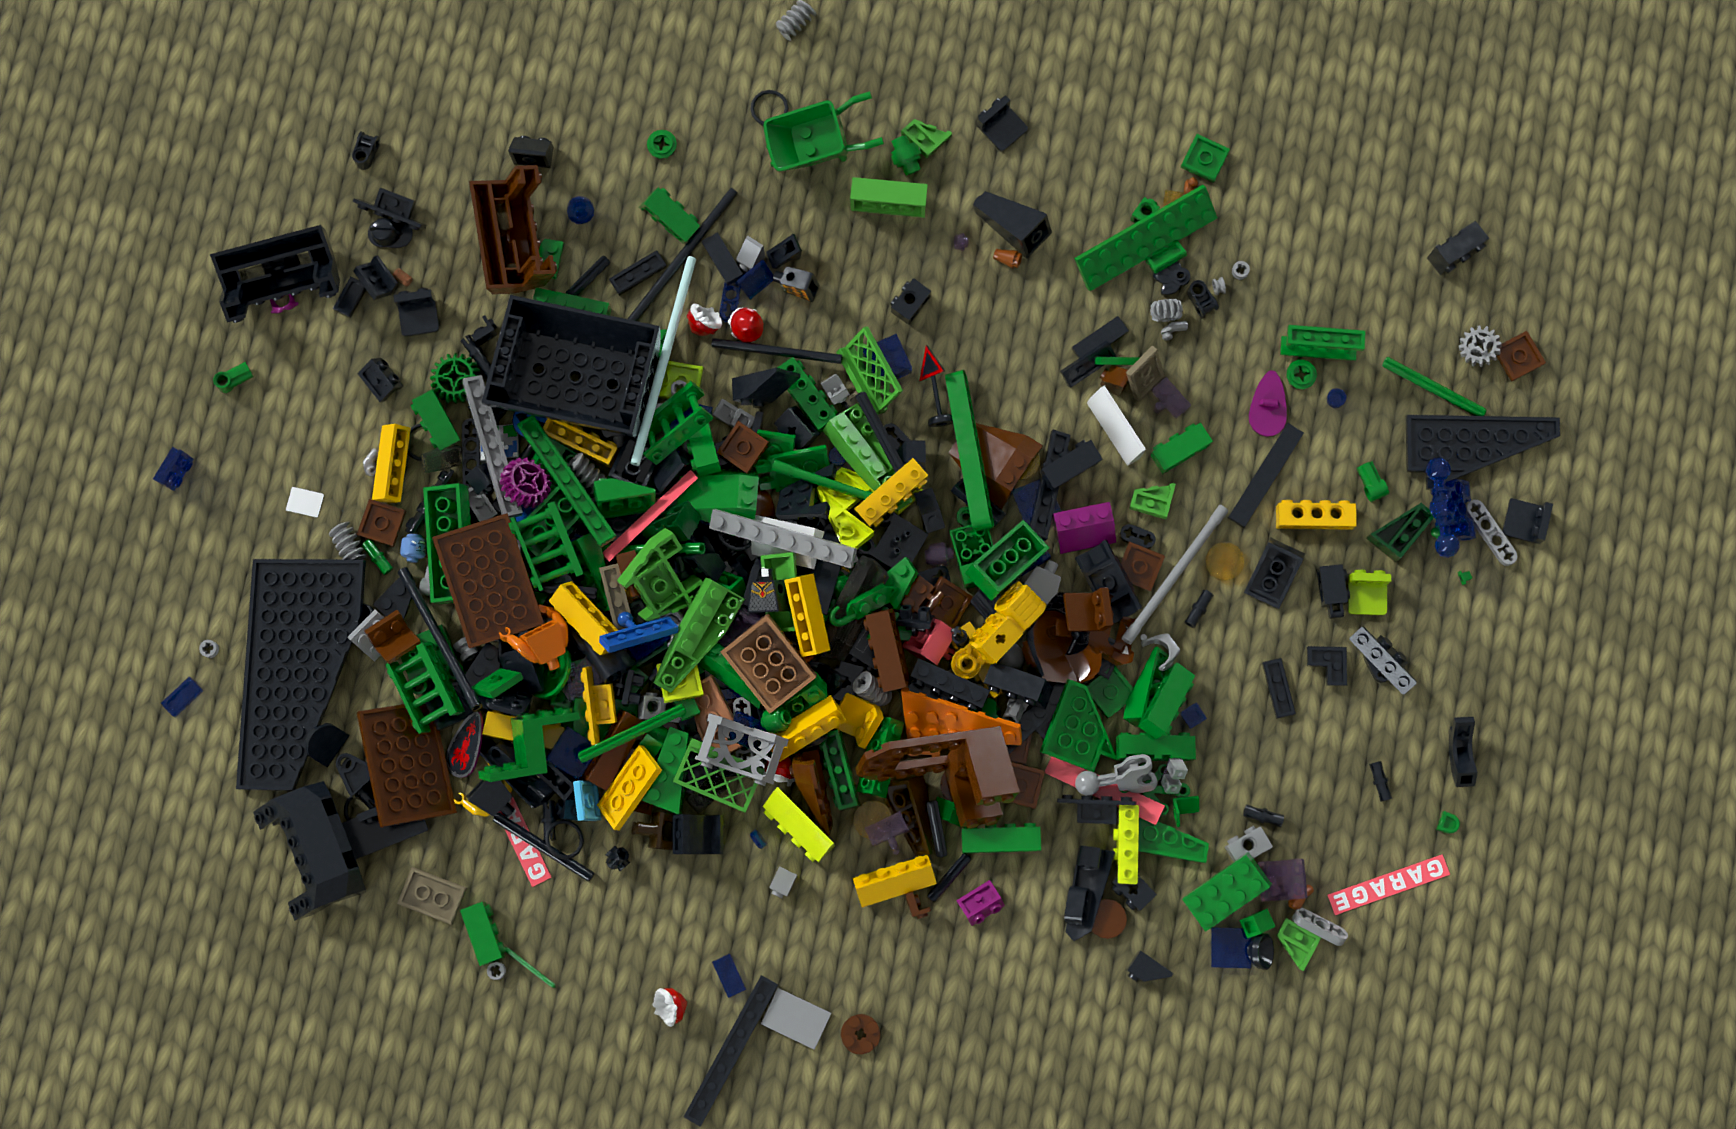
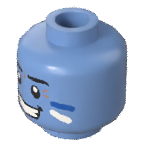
(413, 547)

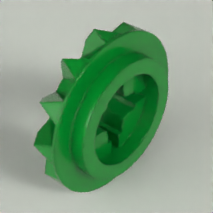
(656, 138)
(1307, 368)

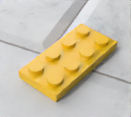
(629, 787)

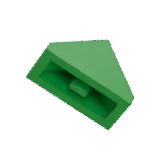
(654, 740)
(948, 811)

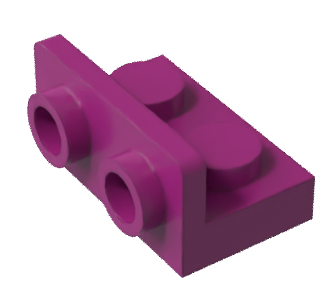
(981, 903)

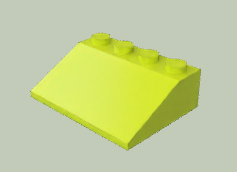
(798, 825)

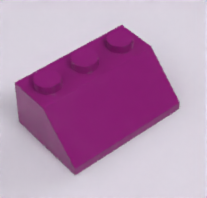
(1084, 527)

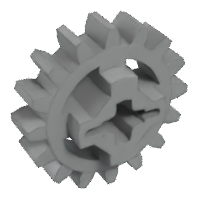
(1472, 351)

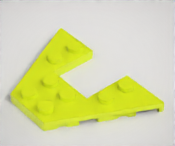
(846, 526)

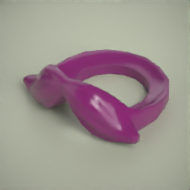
(291, 304)

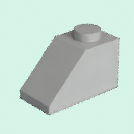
(750, 254)

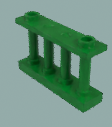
(1322, 342)
(668, 412)
(564, 549)
(442, 683)

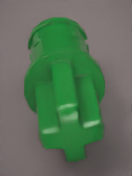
(377, 557)

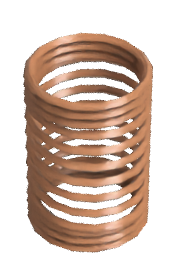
(404, 280)

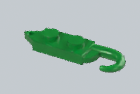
(864, 604)

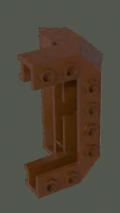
(509, 232)

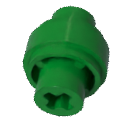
(906, 155)

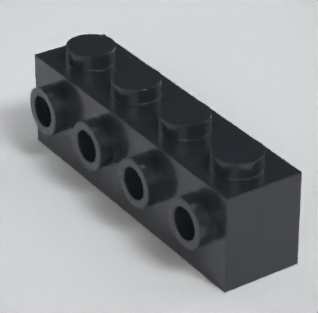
(949, 684)

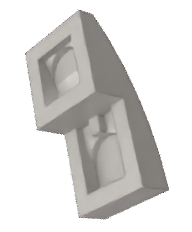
(731, 415)

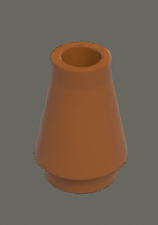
(1008, 257)

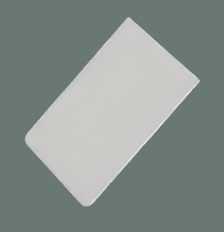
(304, 502)

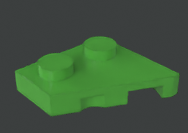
(925, 136)
(1153, 501)

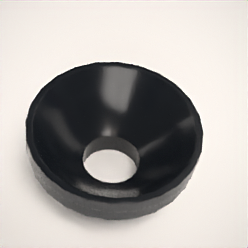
(1261, 951)

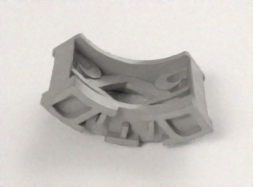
(767, 741)

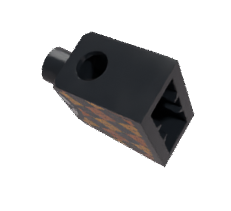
(797, 283)

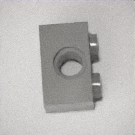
(1256, 836)

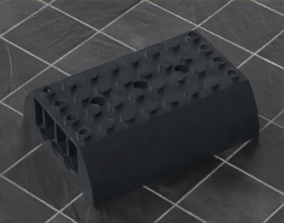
(569, 343)

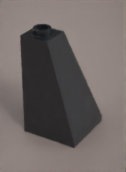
(1016, 223)

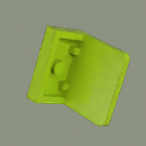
(1368, 592)

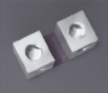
(1173, 772)

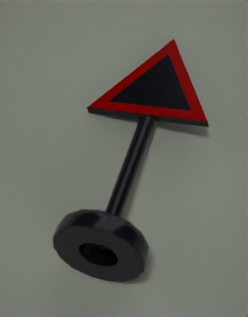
(930, 368)

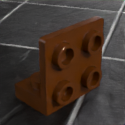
(1088, 611)
(392, 637)

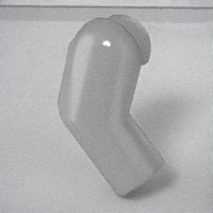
(1172, 327)
(369, 462)

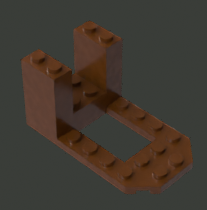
(975, 770)

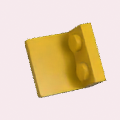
(861, 718)

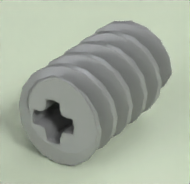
(794, 18)
(585, 471)
(345, 542)
(867, 687)

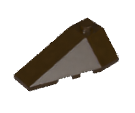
(911, 798)

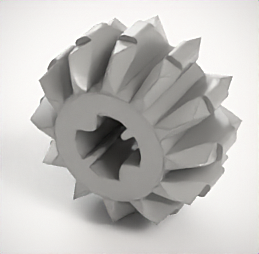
(1166, 310)

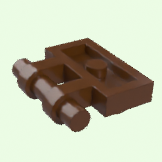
(918, 594)

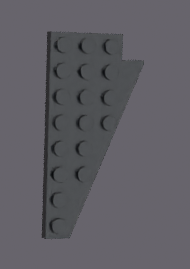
(1472, 441)

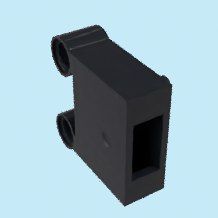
(898, 541)

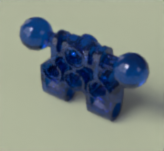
(1449, 508)

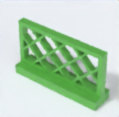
(861, 375)
(695, 745)

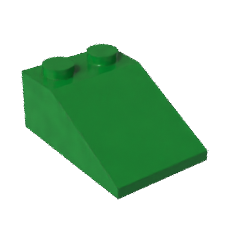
(621, 498)

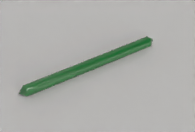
(529, 967)

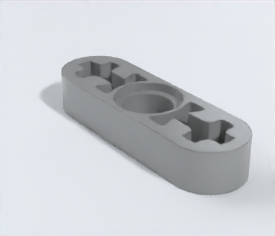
(1329, 930)

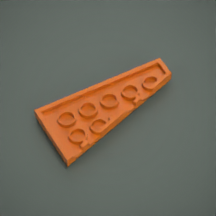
(935, 717)

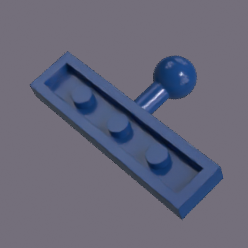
(637, 634)

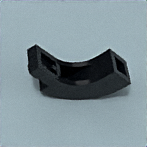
(1461, 753)

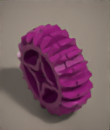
(532, 476)

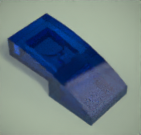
(644, 649)

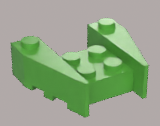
(657, 580)

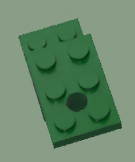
(528, 744)

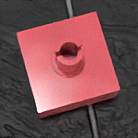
(932, 643)

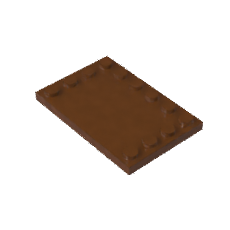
(488, 580)
(405, 767)

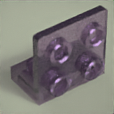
(1287, 880)

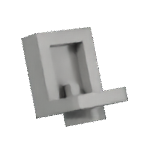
(835, 389)

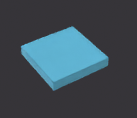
(586, 801)

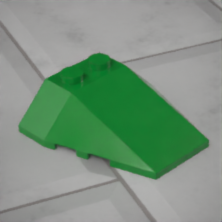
(726, 491)

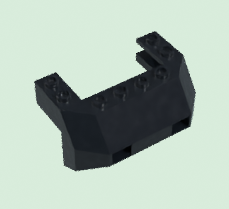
(280, 270)
(317, 846)

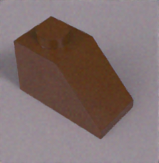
(1114, 379)

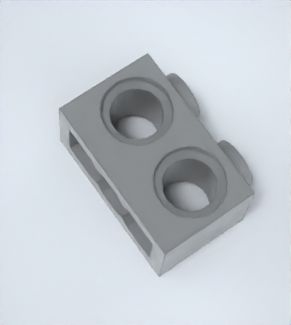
(659, 707)

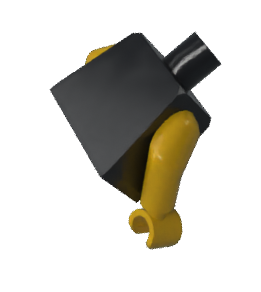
(488, 798)

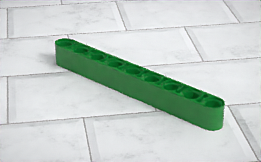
(969, 450)

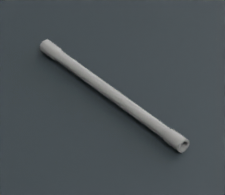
(1135, 628)

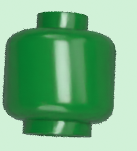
(776, 721)

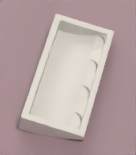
(1116, 426)
(801, 560)

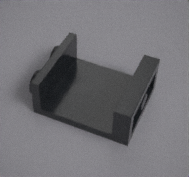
(698, 834)

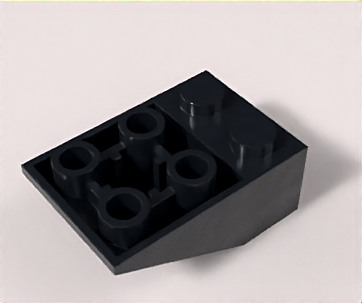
(532, 672)

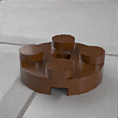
(866, 1043)

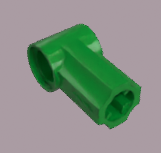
(235, 377)
(1373, 485)

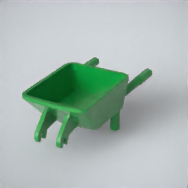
(811, 135)

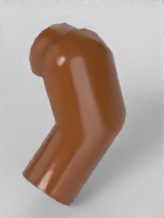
(1190, 184)
(1298, 903)

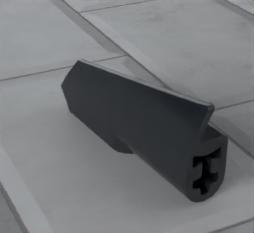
(826, 575)
(609, 665)
(529, 788)
(1087, 890)

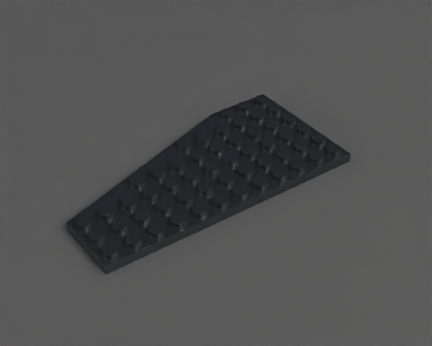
(293, 661)

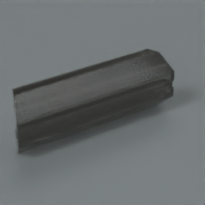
(864, 577)

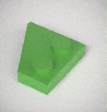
(1297, 942)

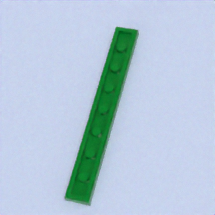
(566, 481)

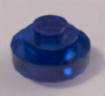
(580, 210)

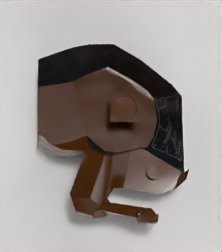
(1050, 640)

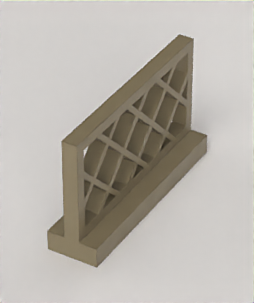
(614, 593)

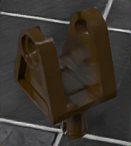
(654, 830)

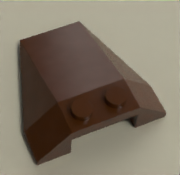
(1004, 459)
(808, 773)

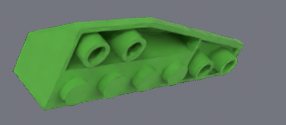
(860, 448)
(698, 632)

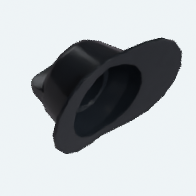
(389, 233)

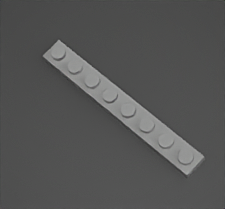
(490, 441)
(783, 538)

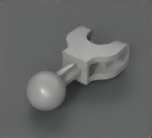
(1126, 776)

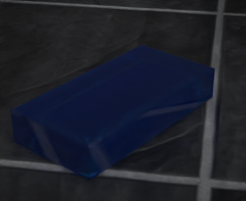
(182, 697)
(729, 975)

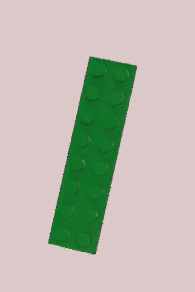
(1145, 237)

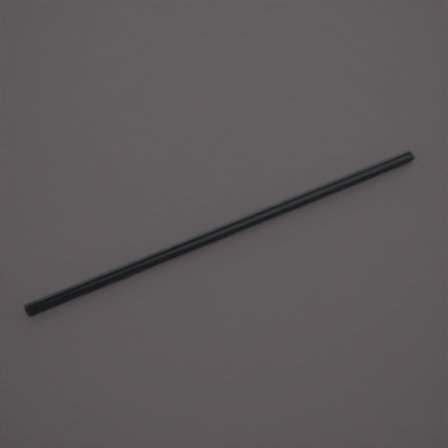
(671, 270)

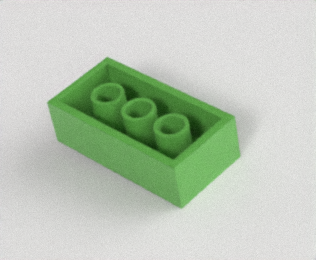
(888, 197)

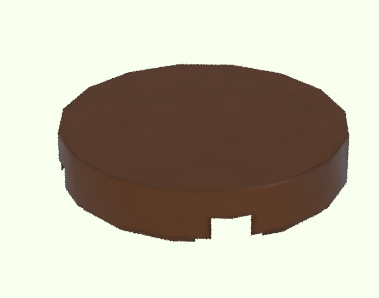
(1109, 920)

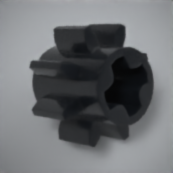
(617, 858)

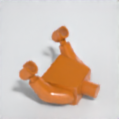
(542, 643)

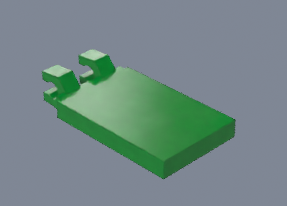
(807, 459)

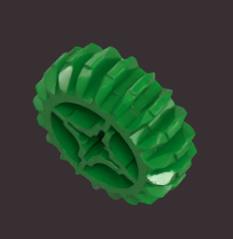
(439, 376)

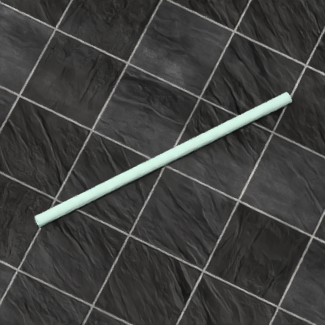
(663, 361)

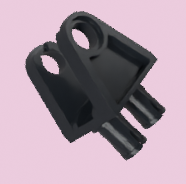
(356, 778)

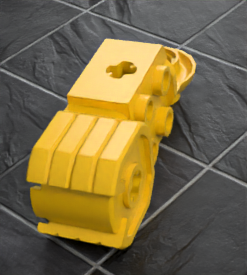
(1016, 612)

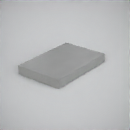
(796, 1018)

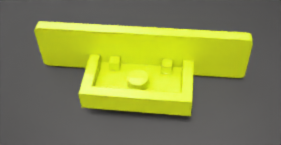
(1127, 844)

